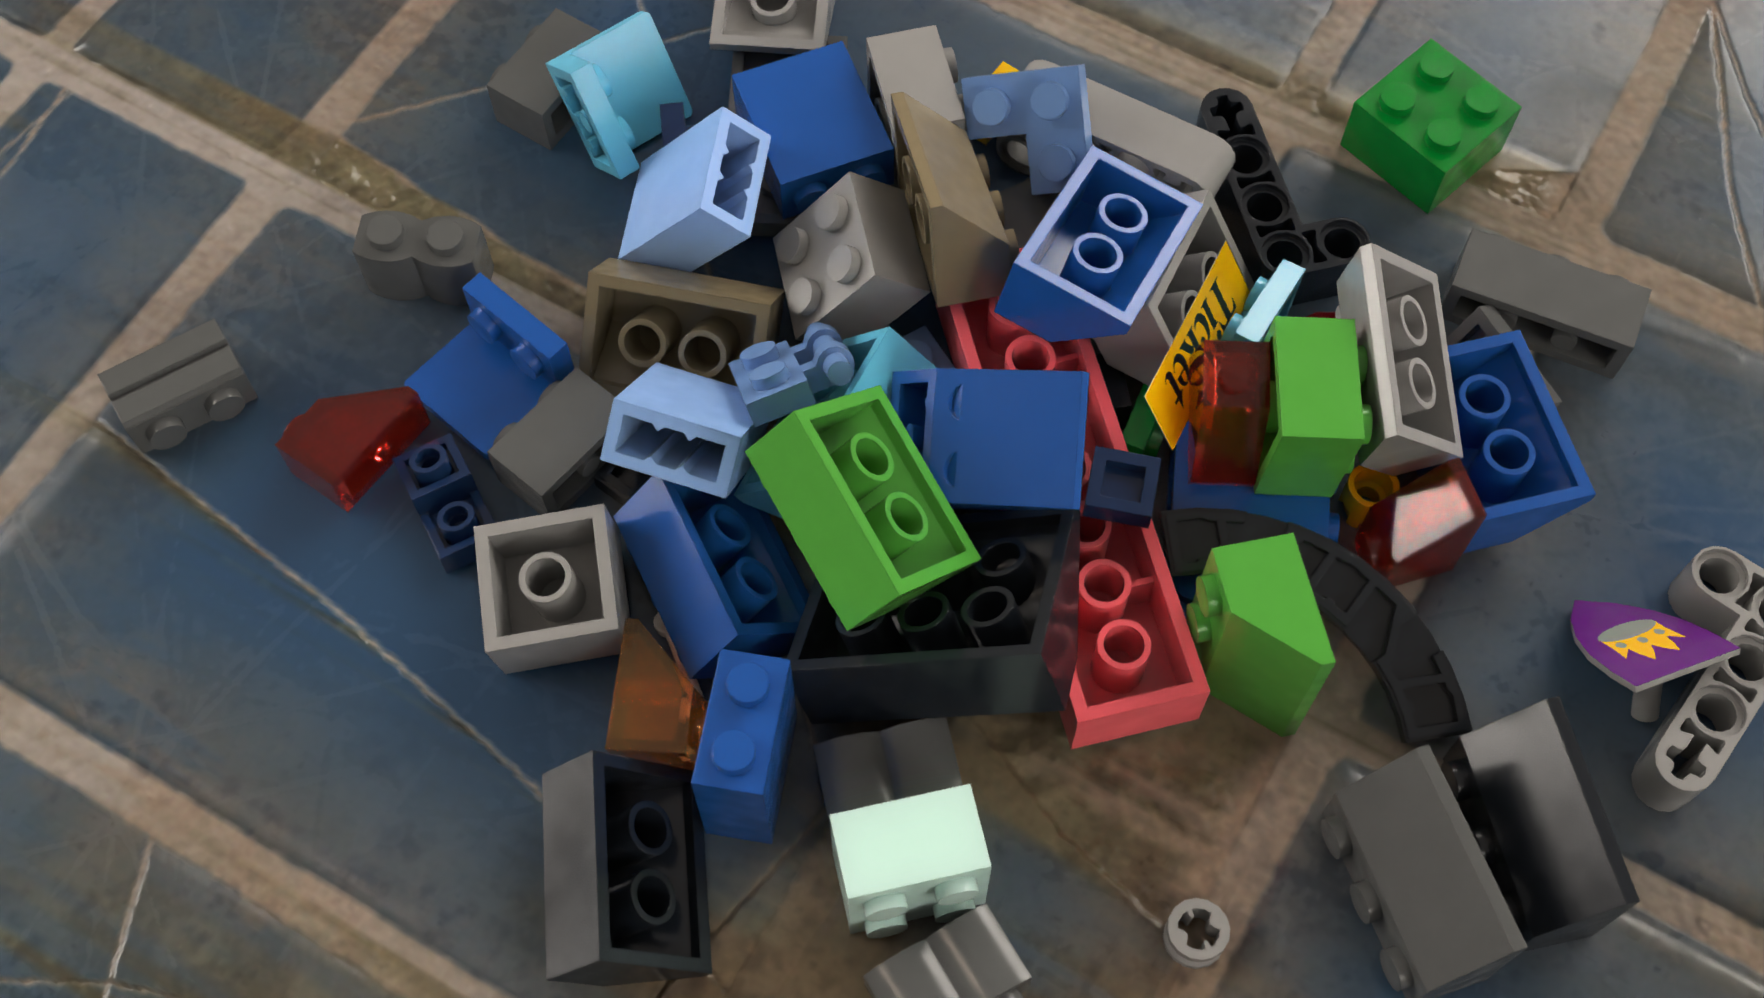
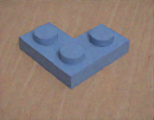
(1045, 106)

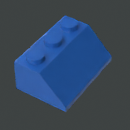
(1096, 252)
(1512, 440)
(713, 573)

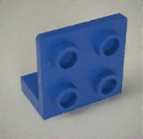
(491, 367)

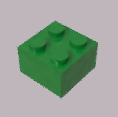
(1429, 125)

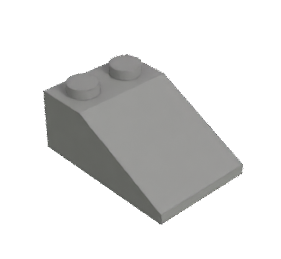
(771, 25)

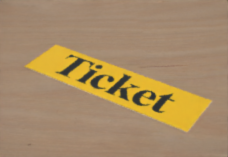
(1210, 313)

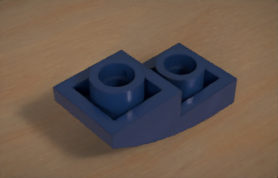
(444, 499)

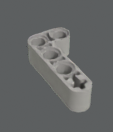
(1143, 138)
(1713, 690)

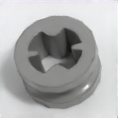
(1176, 939)

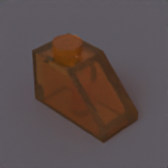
(654, 704)

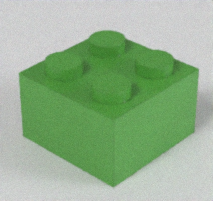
(1314, 406)

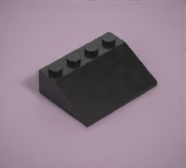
(969, 646)

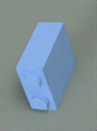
(697, 194)
(682, 430)

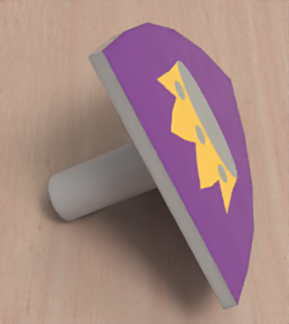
(1644, 649)

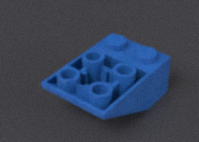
(998, 434)

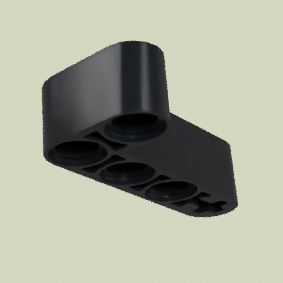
(1258, 191)

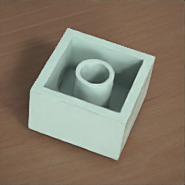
(910, 860)

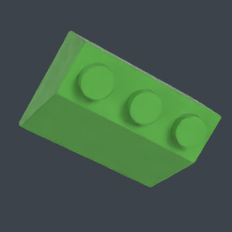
(861, 504)
(1260, 631)

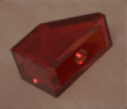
(1227, 411)
(351, 440)
(1422, 525)

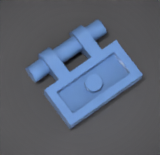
(784, 378)

